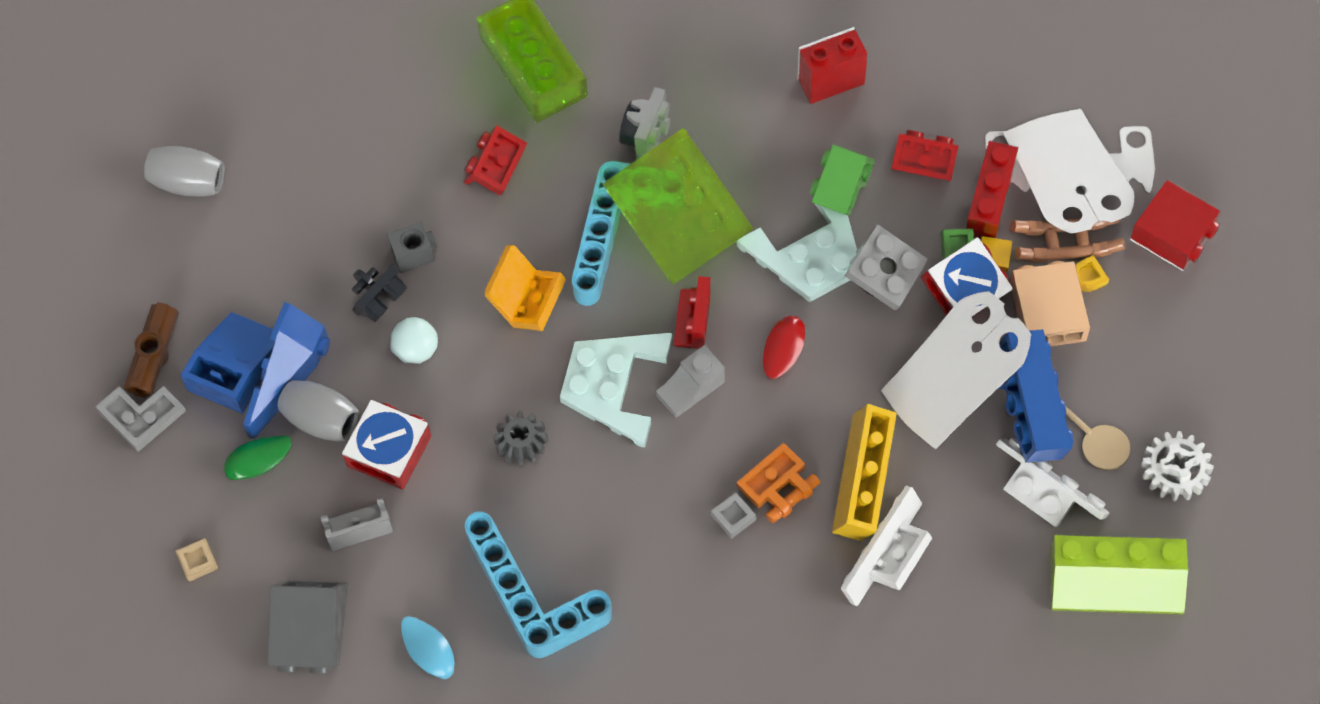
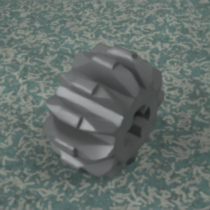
(531, 433)

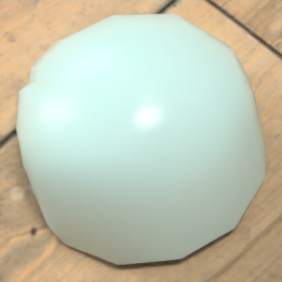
(413, 340)

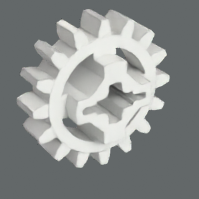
(1182, 454)

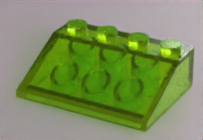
(678, 206)

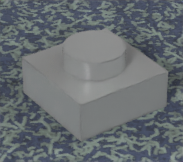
(733, 515)

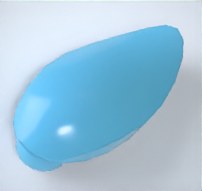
(428, 647)

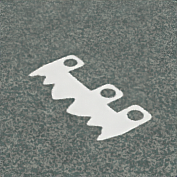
(1132, 162)

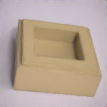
(196, 559)

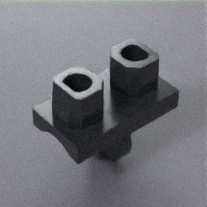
(369, 303)

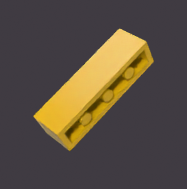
(864, 472)

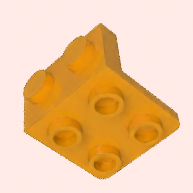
(522, 292)

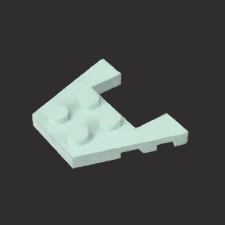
(812, 263)
(600, 377)

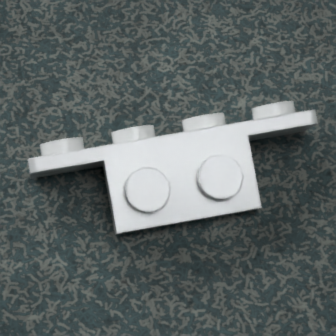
(1044, 490)
(891, 551)

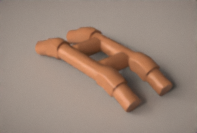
(1053, 251)

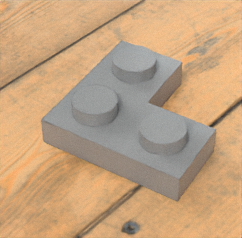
(143, 422)

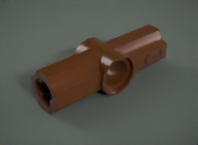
(145, 365)

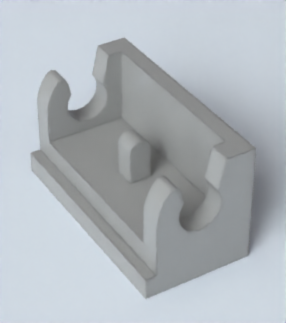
(357, 526)

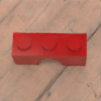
(992, 189)

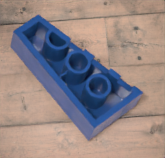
(1036, 402)

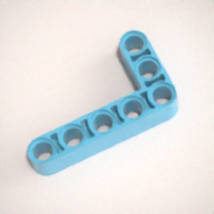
(597, 245)
(521, 596)

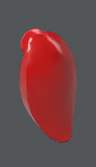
(783, 346)

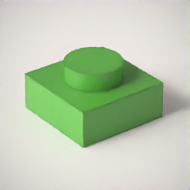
(954, 240)

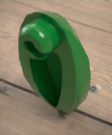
(256, 457)

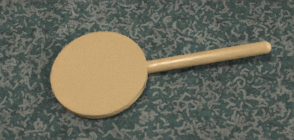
(1103, 445)

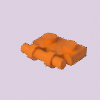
(771, 476)

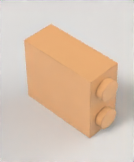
(1051, 301)

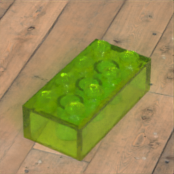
(532, 57)

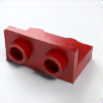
(925, 156)
(495, 159)
(693, 315)

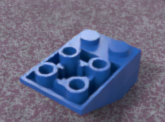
(229, 362)

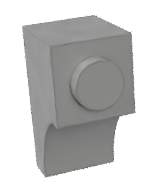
(692, 381)

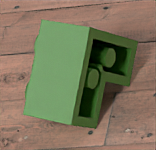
(841, 179)

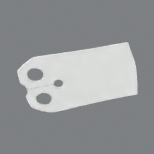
(1059, 156)
(950, 380)

